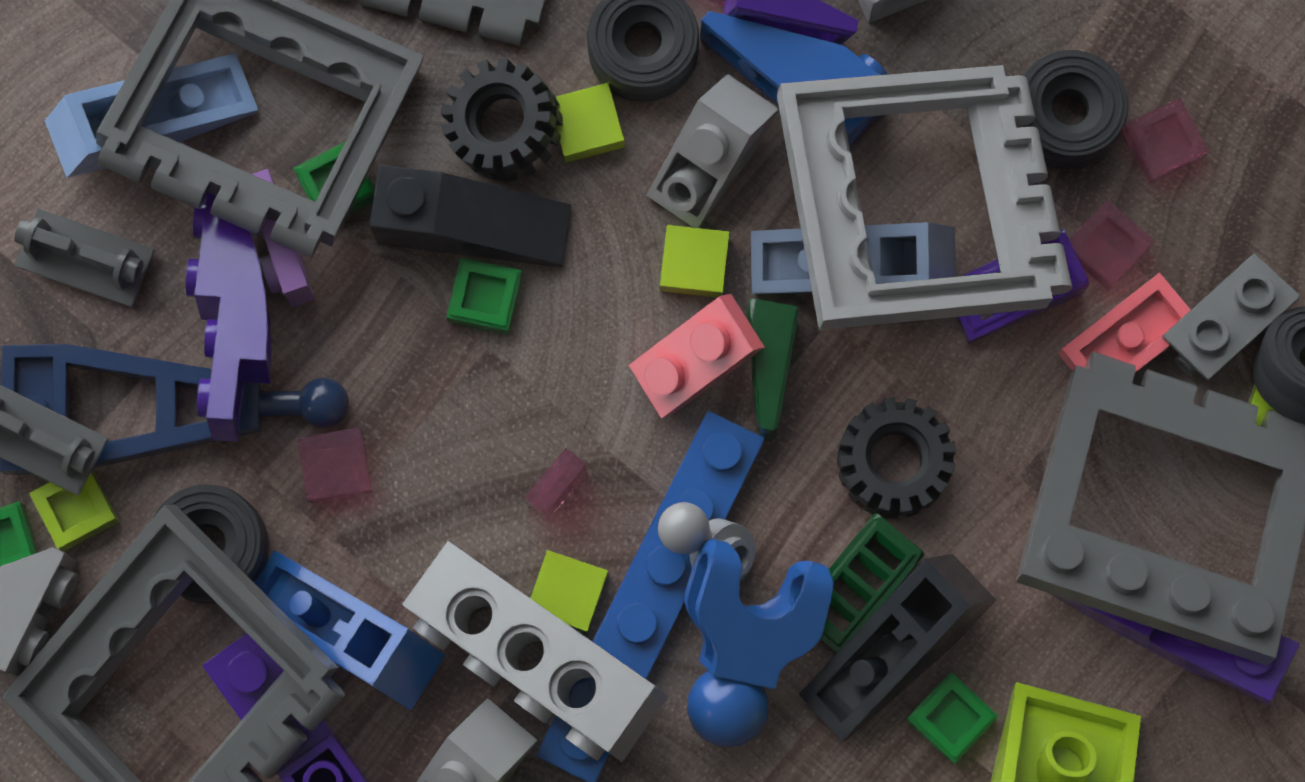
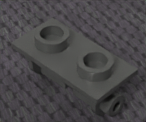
(82, 257)
(1229, 318)
(47, 442)

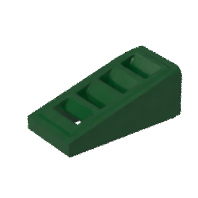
(776, 329)
(897, 545)

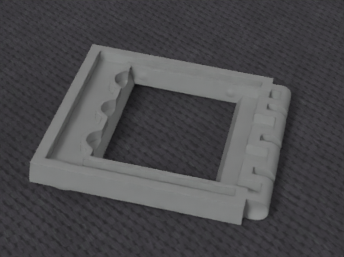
(832, 212)

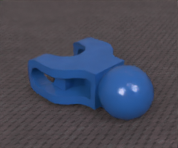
(747, 643)

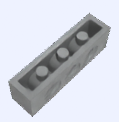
(460, 585)

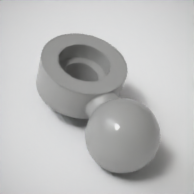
(686, 528)

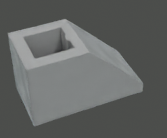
(711, 150)
(27, 600)
(481, 749)

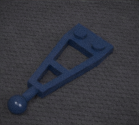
(43, 376)

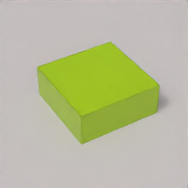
(588, 123)
(694, 261)
(73, 517)
(569, 589)

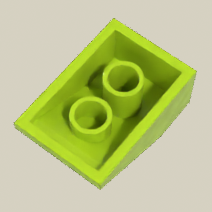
(1064, 740)

